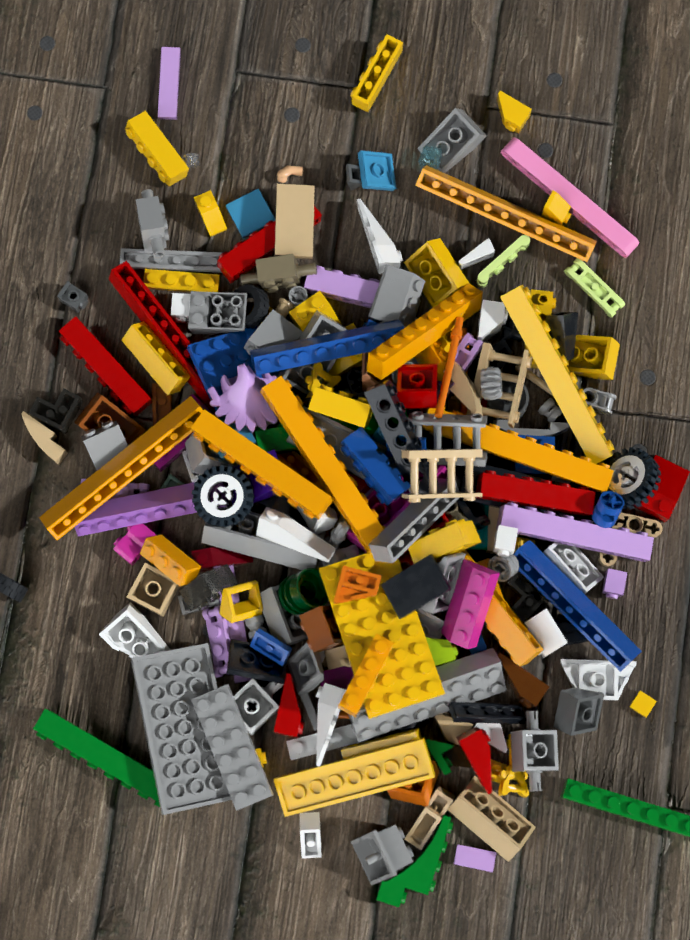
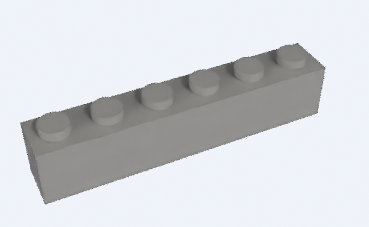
(410, 525)

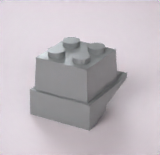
(382, 853)

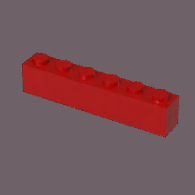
(245, 253)
(105, 366)
(535, 494)

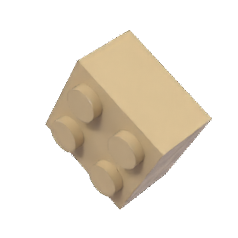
(153, 590)

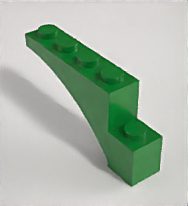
(420, 873)

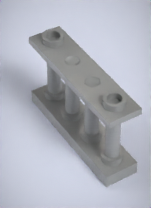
(457, 421)

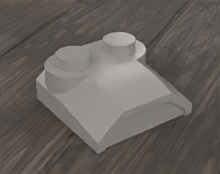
(306, 669)

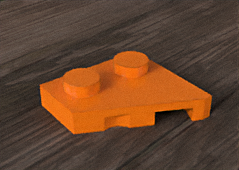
(356, 585)

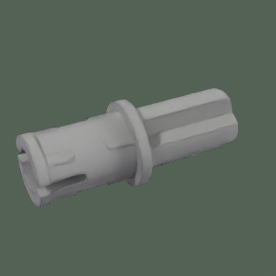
(338, 534)

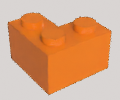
(416, 793)

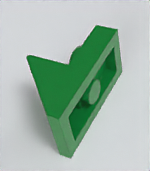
(437, 749)

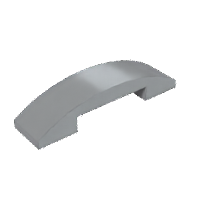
(555, 429)

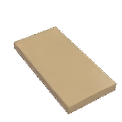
(294, 220)

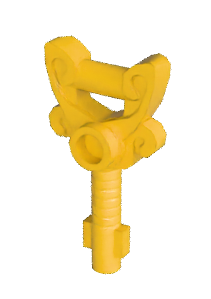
(313, 382)
(507, 774)

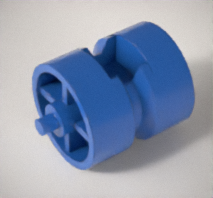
(607, 509)

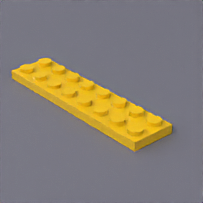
(354, 777)

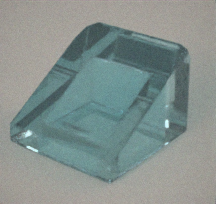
(431, 157)

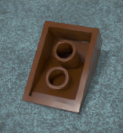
(524, 684)

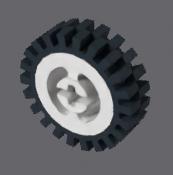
(638, 466)
(209, 510)

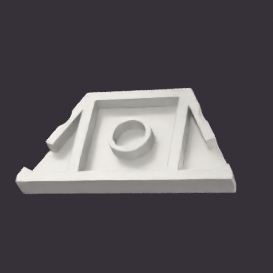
(597, 676)

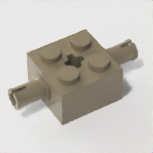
(278, 273)

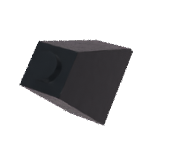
(564, 329)

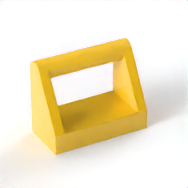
(241, 610)

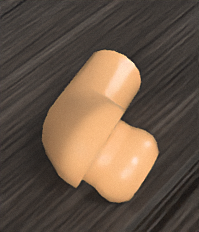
(287, 171)

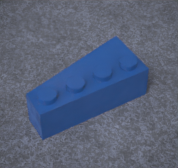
(374, 466)

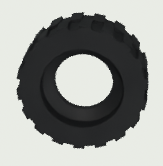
(261, 305)
(12, 588)

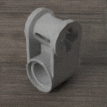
(599, 400)

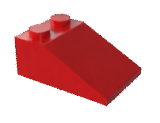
(670, 487)
(289, 716)
(477, 750)

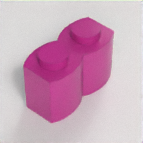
(132, 543)

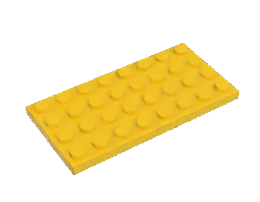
(409, 671)

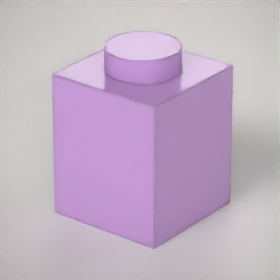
(614, 583)

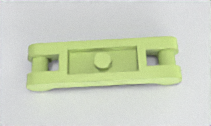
(508, 255)
(594, 287)

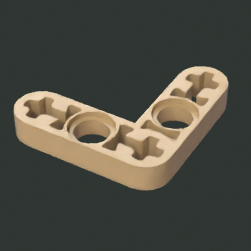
(649, 522)

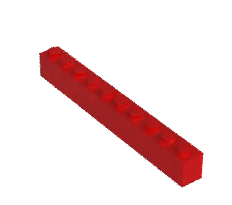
(154, 315)

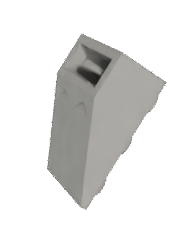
(217, 312)

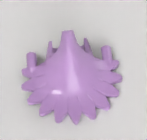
(242, 400)

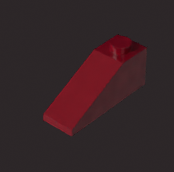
(215, 557)

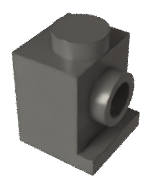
(67, 292)

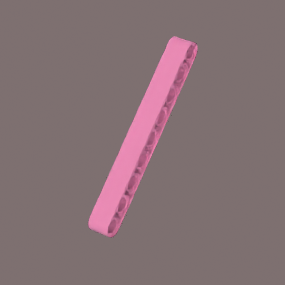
(581, 206)

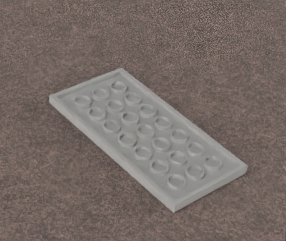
(177, 744)

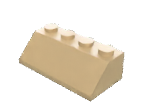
(492, 819)

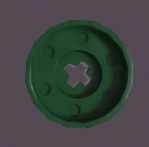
(302, 592)

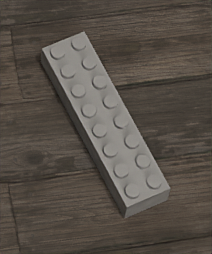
(462, 681)

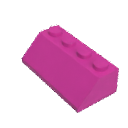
(469, 604)

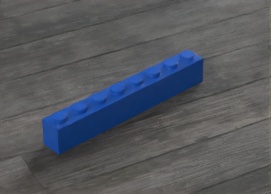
(322, 347)
(575, 606)

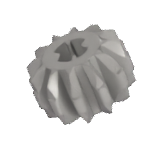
(491, 383)

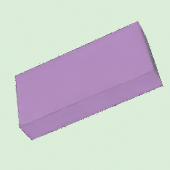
(475, 858)

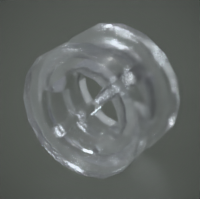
(191, 160)

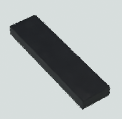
(487, 713)

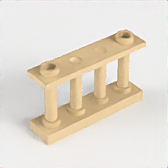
(487, 355)
(433, 457)

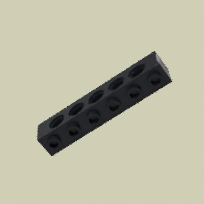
(391, 431)

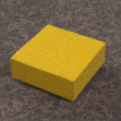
(642, 704)

